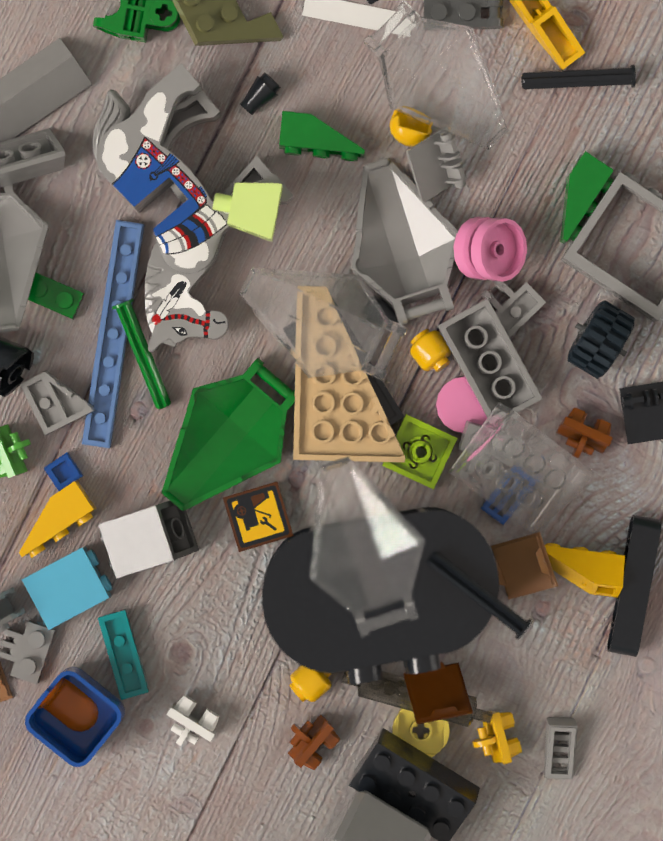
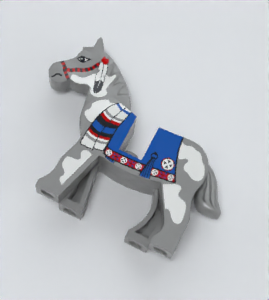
(139, 165)

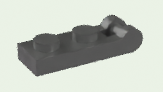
(465, 12)

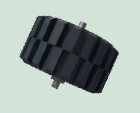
(601, 339)

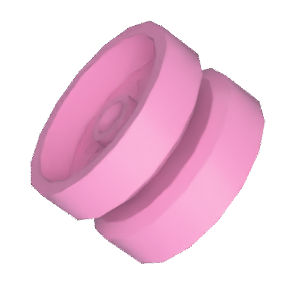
(490, 248)

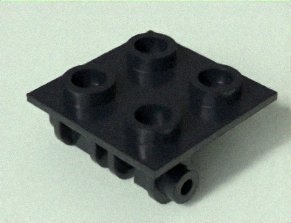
(643, 412)

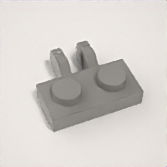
(517, 308)

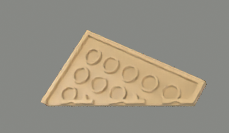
(341, 419)

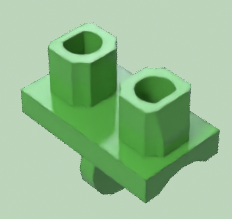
(12, 453)

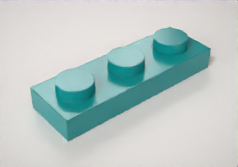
(123, 654)

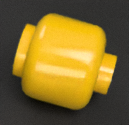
(430, 350)
(309, 683)

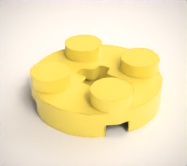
(431, 742)

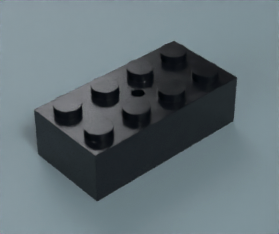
(415, 785)

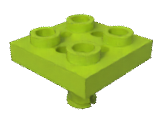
(440, 444)

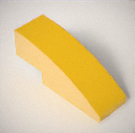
(549, 30)

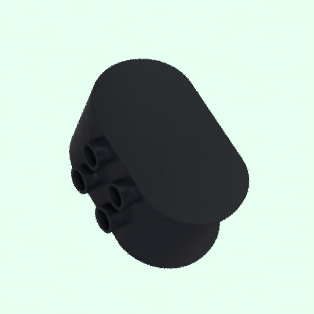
(325, 634)

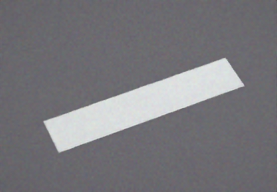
(351, 14)

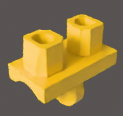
(494, 740)

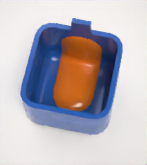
(75, 716)

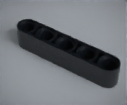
(638, 573)

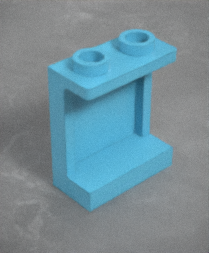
(68, 587)

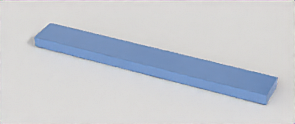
(112, 336)

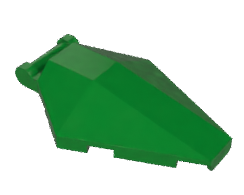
(227, 436)

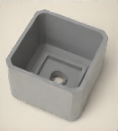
(374, 820)

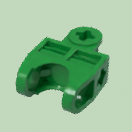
(137, 17)

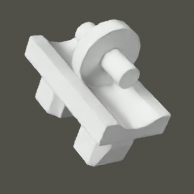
(203, 727)

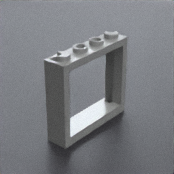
(598, 275)

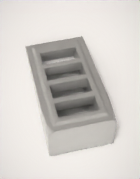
(563, 725)

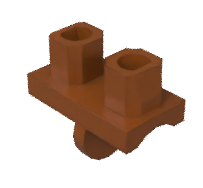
(583, 437)
(308, 739)

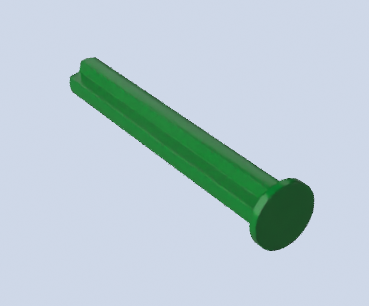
(143, 356)

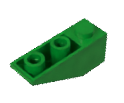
(309, 134)
(581, 189)

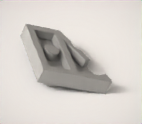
(54, 402)

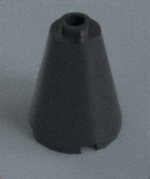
(13, 361)

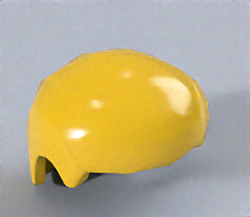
(408, 130)

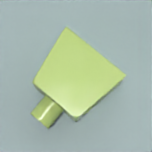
(251, 208)

